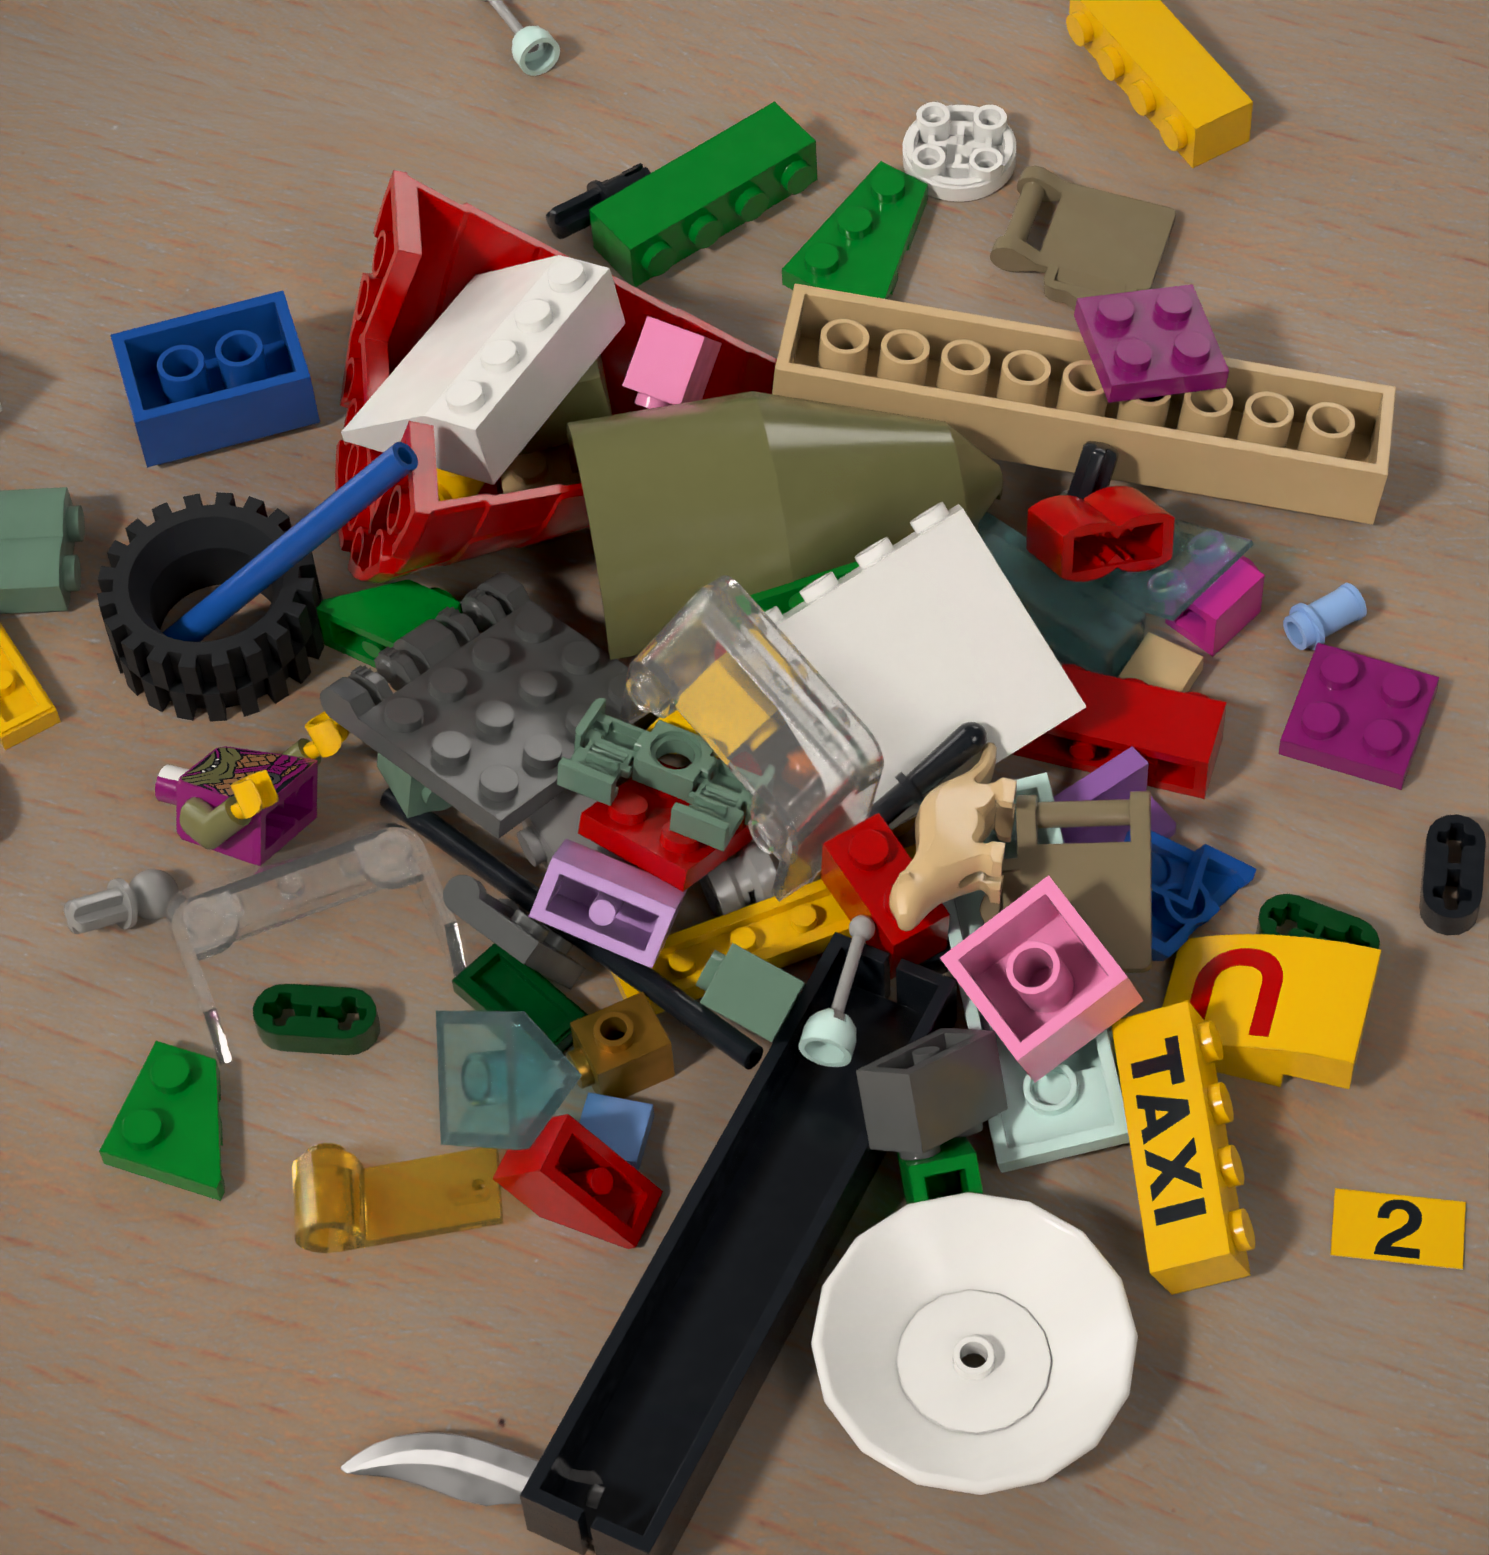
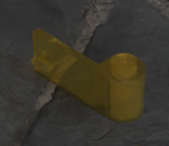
(357, 1207)

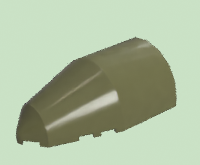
(755, 495)

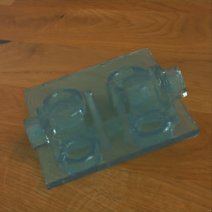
(1196, 563)

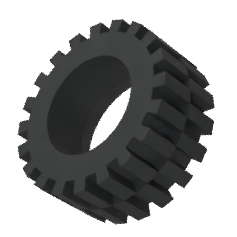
(189, 553)

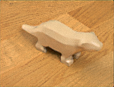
(951, 844)

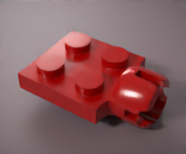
(640, 832)

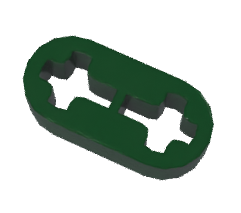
(1314, 921)
(316, 1019)

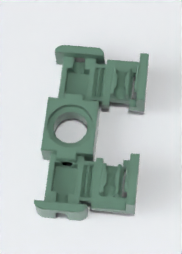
(614, 748)

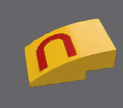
(1279, 1003)

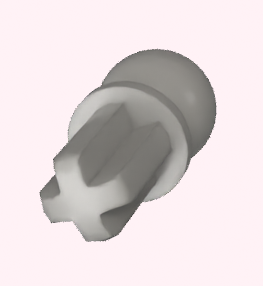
(122, 903)

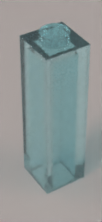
(1077, 619)

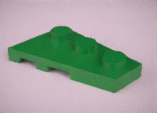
(864, 237)

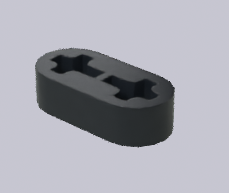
(1439, 873)

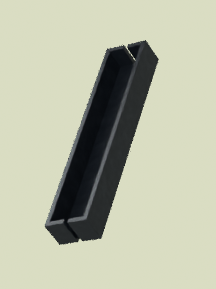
(729, 1275)

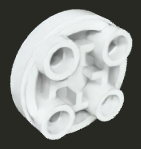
(960, 150)

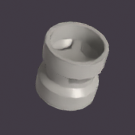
(739, 880)

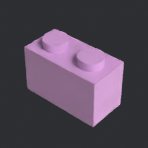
(607, 903)

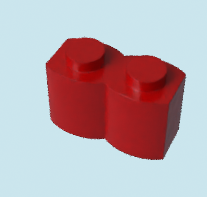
(1100, 533)

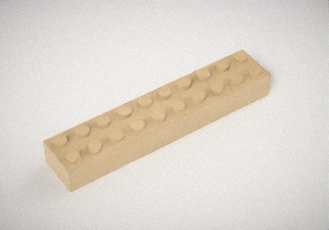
(1037, 399)

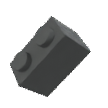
(932, 1092)

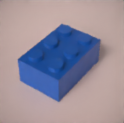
(215, 378)

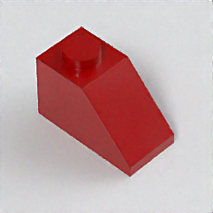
(580, 1183)

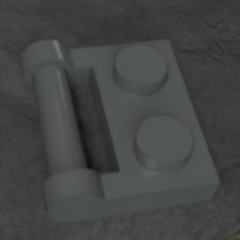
(512, 930)

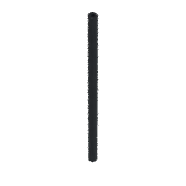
(639, 976)

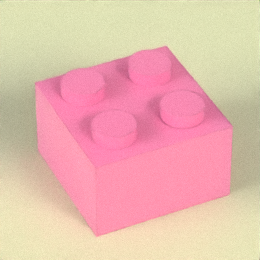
(1041, 979)

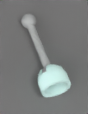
(532, 46)
(830, 1033)

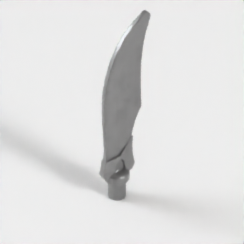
(459, 1467)

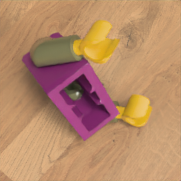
(247, 798)

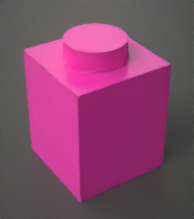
(1223, 607)

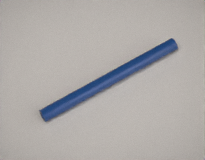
(295, 544)

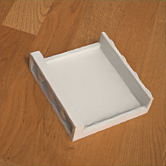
(930, 643)

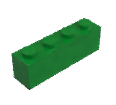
(704, 194)

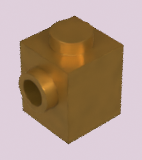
(621, 1048)

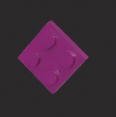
(1151, 343)
(1359, 716)

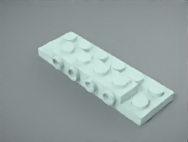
(1077, 1102)

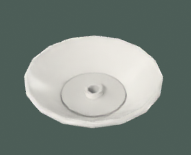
(984, 1282)

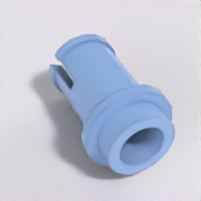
(1314, 622)

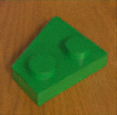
(171, 1123)

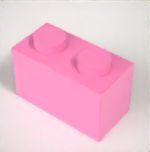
(670, 365)

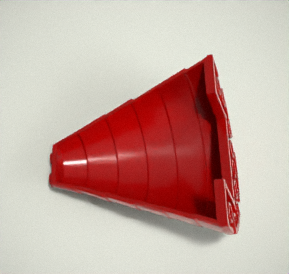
(419, 266)

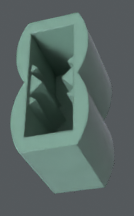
(38, 549)

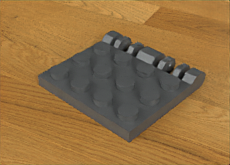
(484, 710)

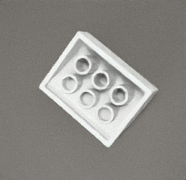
(496, 364)

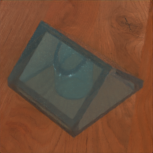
(497, 1078)

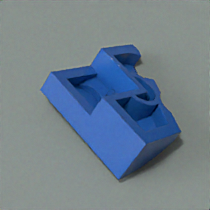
(1188, 889)

